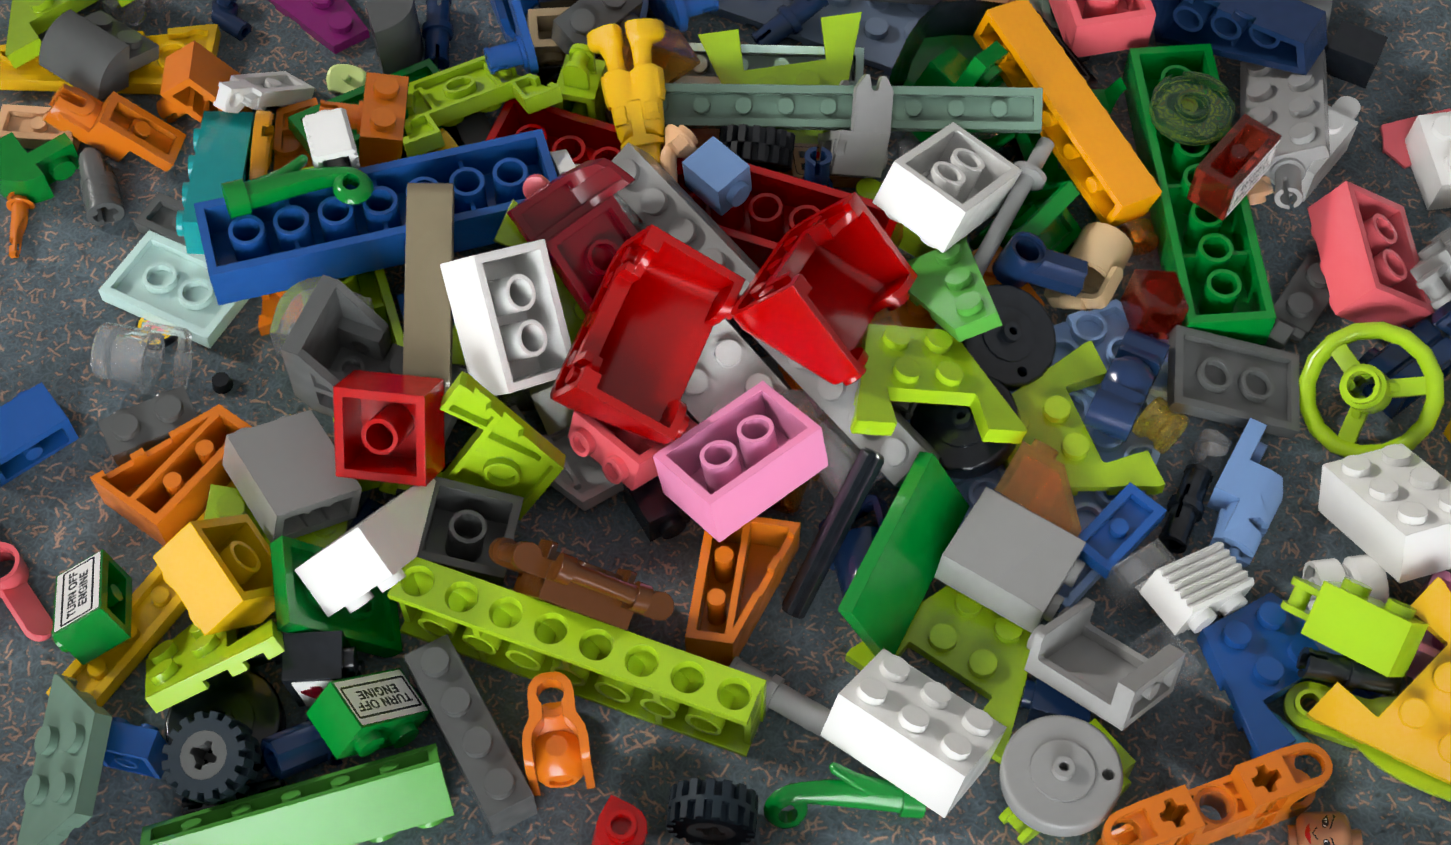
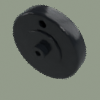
(1023, 344)
(957, 439)
(243, 697)

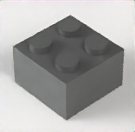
(464, 524)

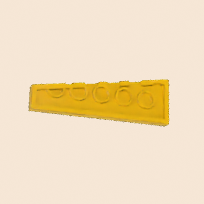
(141, 81)

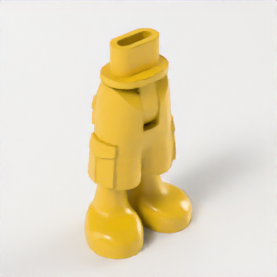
(635, 95)

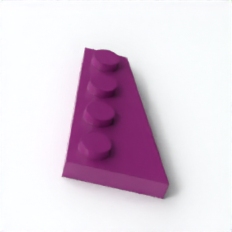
(327, 21)

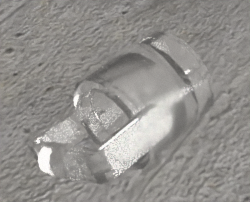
(138, 353)

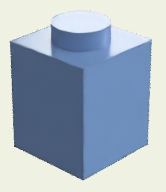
(717, 176)

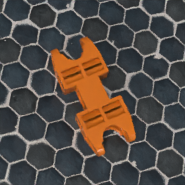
(1247, 800)

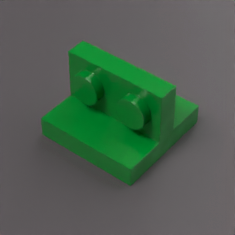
(1043, 215)

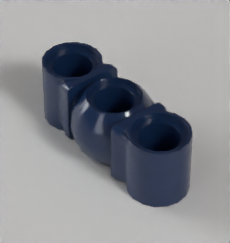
(1126, 385)

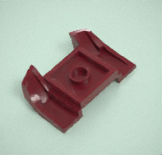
(579, 224)

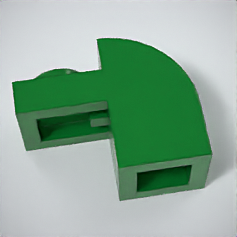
(954, 70)
(33, 171)

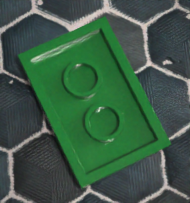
(370, 628)

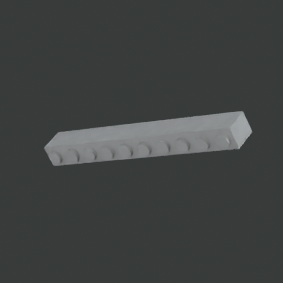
(670, 208)

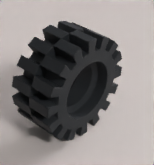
(760, 145)

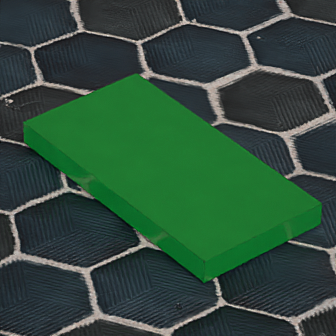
(904, 555)

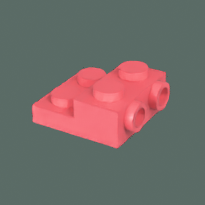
(621, 453)

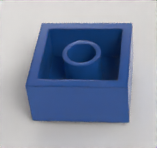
(135, 748)

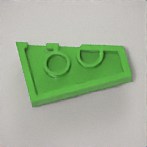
(954, 291)

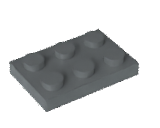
(1233, 381)

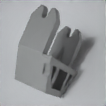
(864, 148)

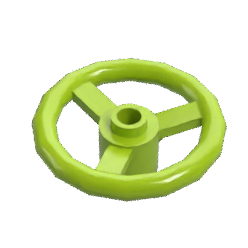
(1358, 376)

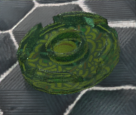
(1192, 108)

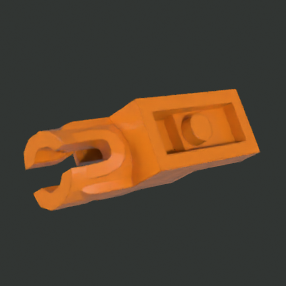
(114, 126)

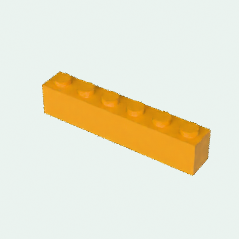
(1072, 116)

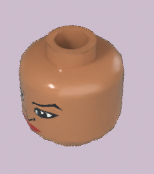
(1323, 829)

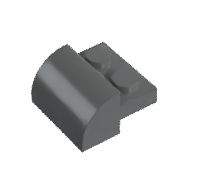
(395, 33)
(95, 52)

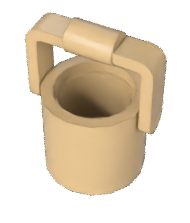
(1107, 254)

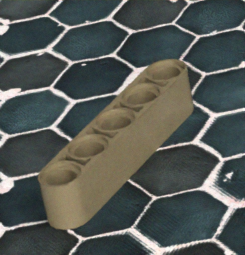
(426, 302)

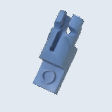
(1246, 496)

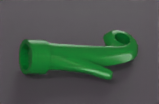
(291, 182)
(850, 790)

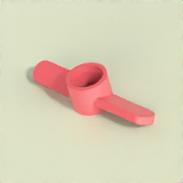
(21, 598)

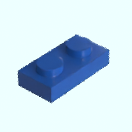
(1119, 529)

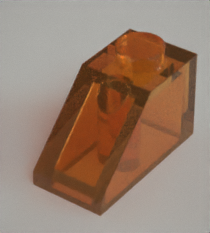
(1040, 485)

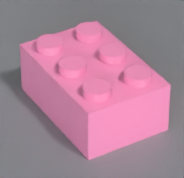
(741, 460)

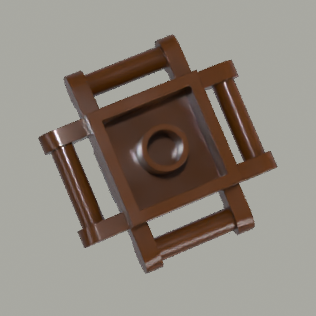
(579, 585)

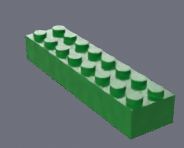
(1213, 258)

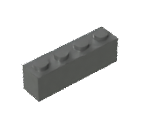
(471, 735)

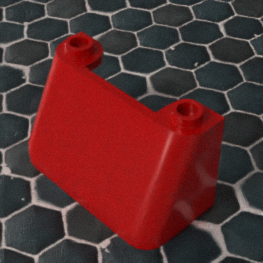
(825, 290)
(646, 335)

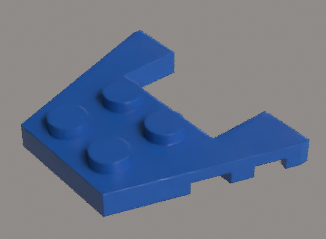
(1255, 663)

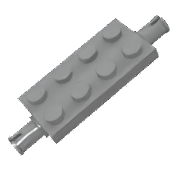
(1296, 110)

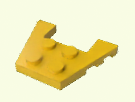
(1419, 719)

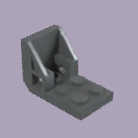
(333, 339)

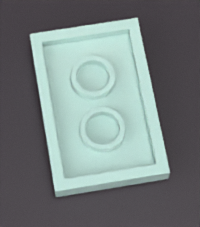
(169, 289)

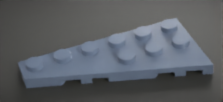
(880, 32)

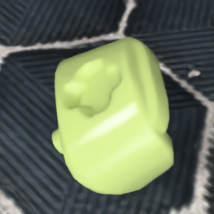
(344, 78)

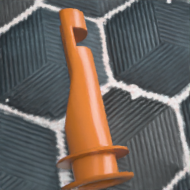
(19, 208)

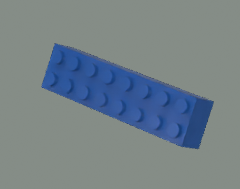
(329, 238)

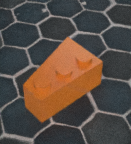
(171, 481)
(736, 585)

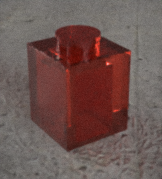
(1154, 302)

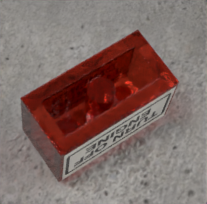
(1233, 167)

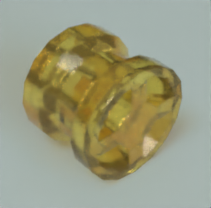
(1160, 425)

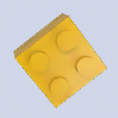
(220, 573)

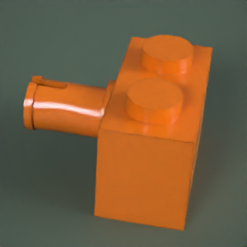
(192, 83)
(378, 117)

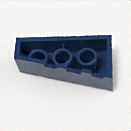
(1259, 32)

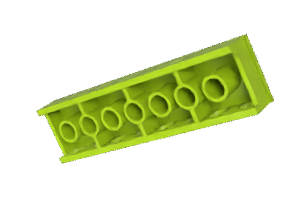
(599, 659)

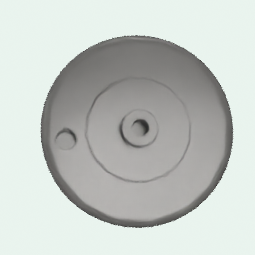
(1061, 775)

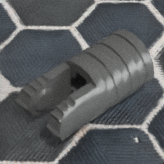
(99, 189)

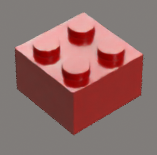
(389, 427)

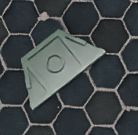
(66, 765)

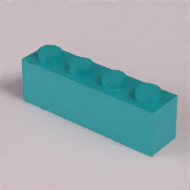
(220, 156)

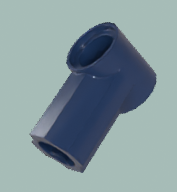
(1029, 261)
(295, 750)

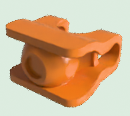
(555, 738)

